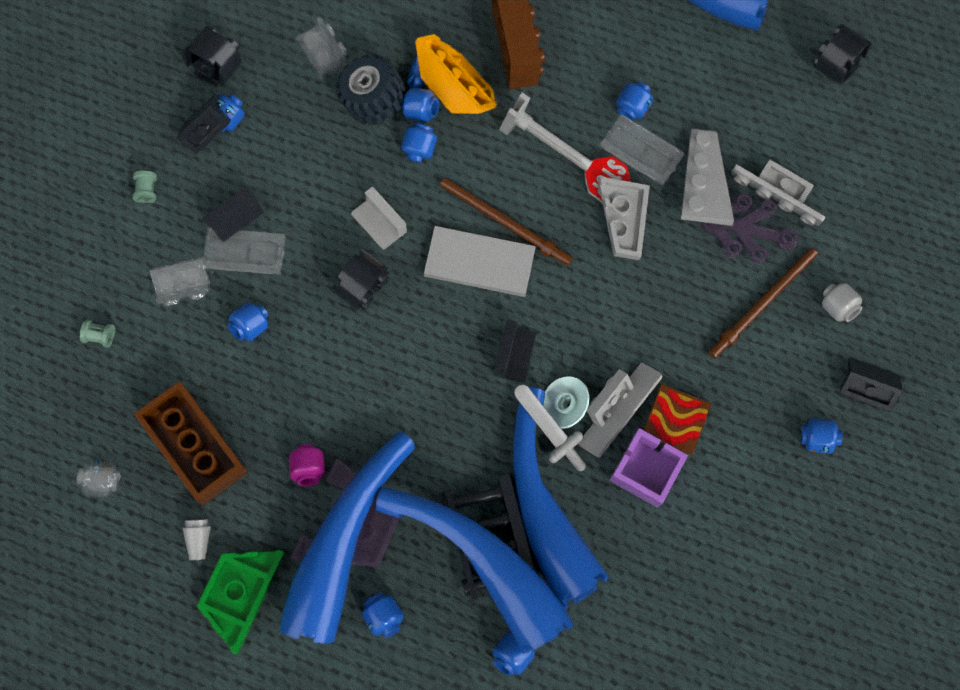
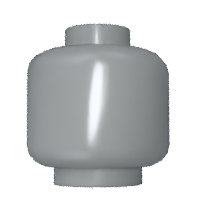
(842, 302)

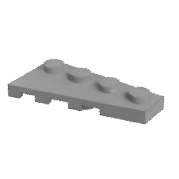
(705, 185)

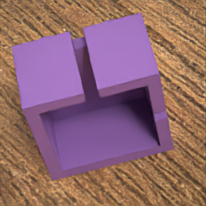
(646, 471)

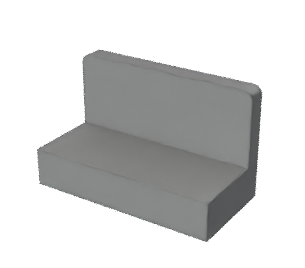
(379, 219)

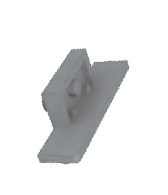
(783, 187)
(616, 406)

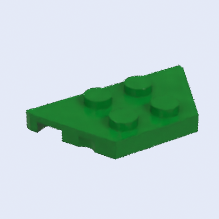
(238, 592)

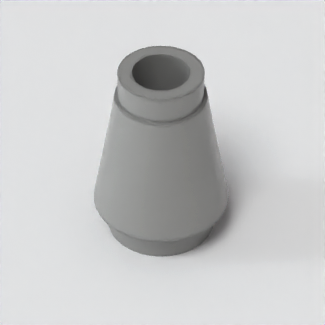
(196, 538)

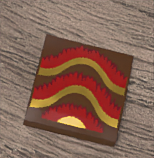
(677, 418)

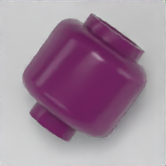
(306, 465)

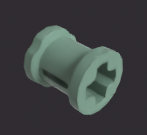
(144, 186)
(97, 333)

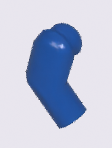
(414, 79)

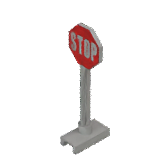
(604, 167)

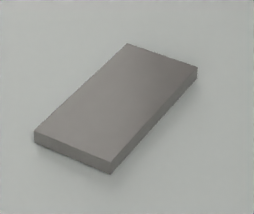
(479, 261)

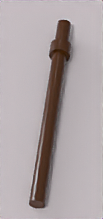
(547, 247)
(731, 335)

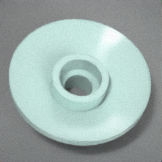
(560, 394)

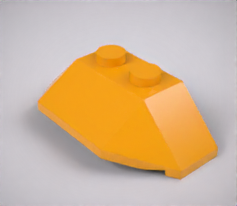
(452, 77)

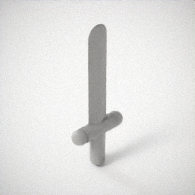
(540, 415)

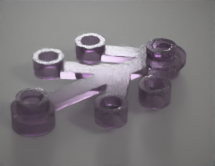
(745, 229)

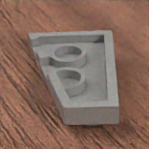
(625, 215)

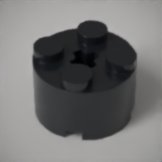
(842, 54)
(212, 57)
(360, 279)

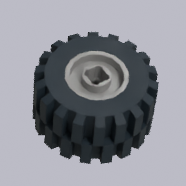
(370, 89)

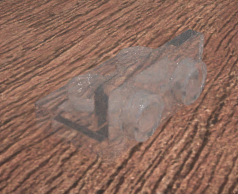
(322, 49)
(180, 281)

